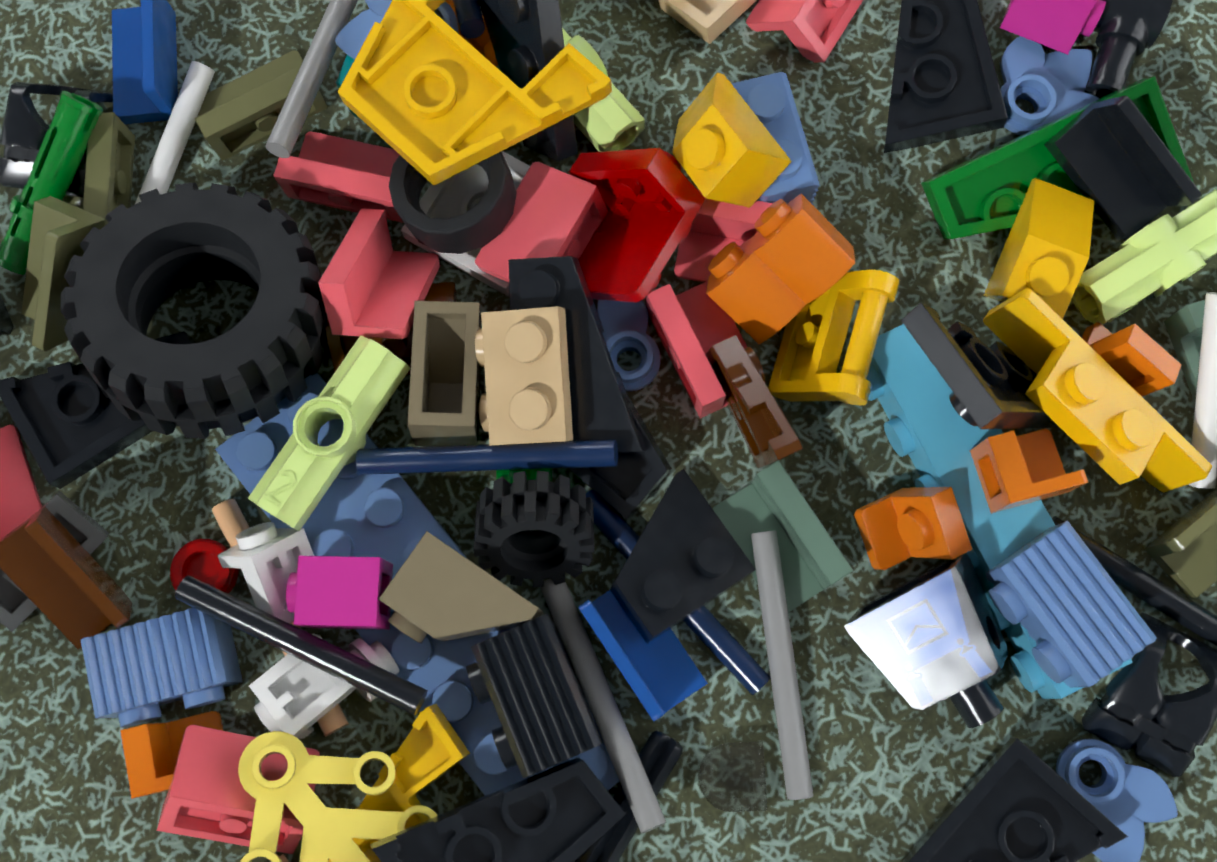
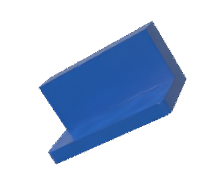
(144, 62)
(656, 671)

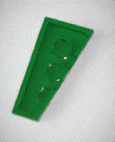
(991, 187)

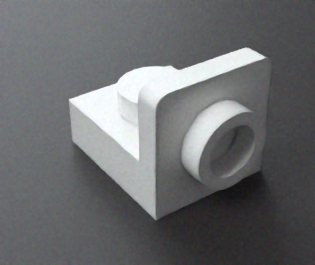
(266, 561)
(296, 695)

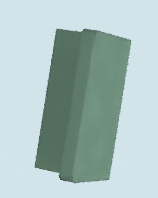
(806, 549)

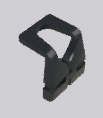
(25, 130)
(1143, 718)

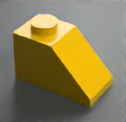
(727, 146)
(1045, 247)

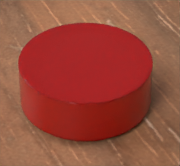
(201, 562)

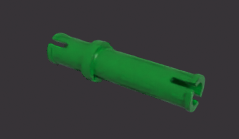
(50, 173)

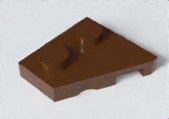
(751, 402)

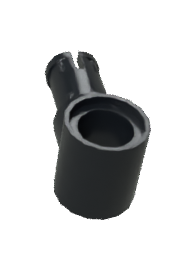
(1122, 34)

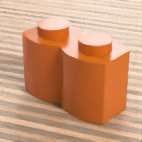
(779, 268)

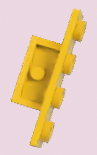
(1092, 399)

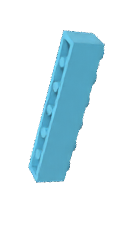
(940, 446)

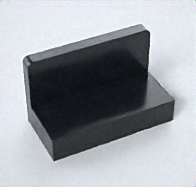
(1121, 165)

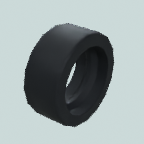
(463, 231)

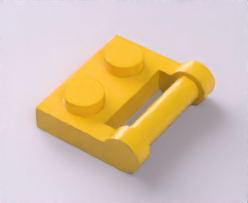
(816, 337)

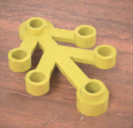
(326, 830)

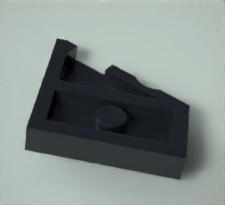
(678, 562)

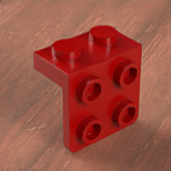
(645, 221)

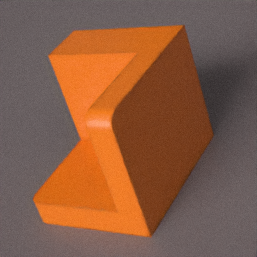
(1022, 469)
(154, 750)

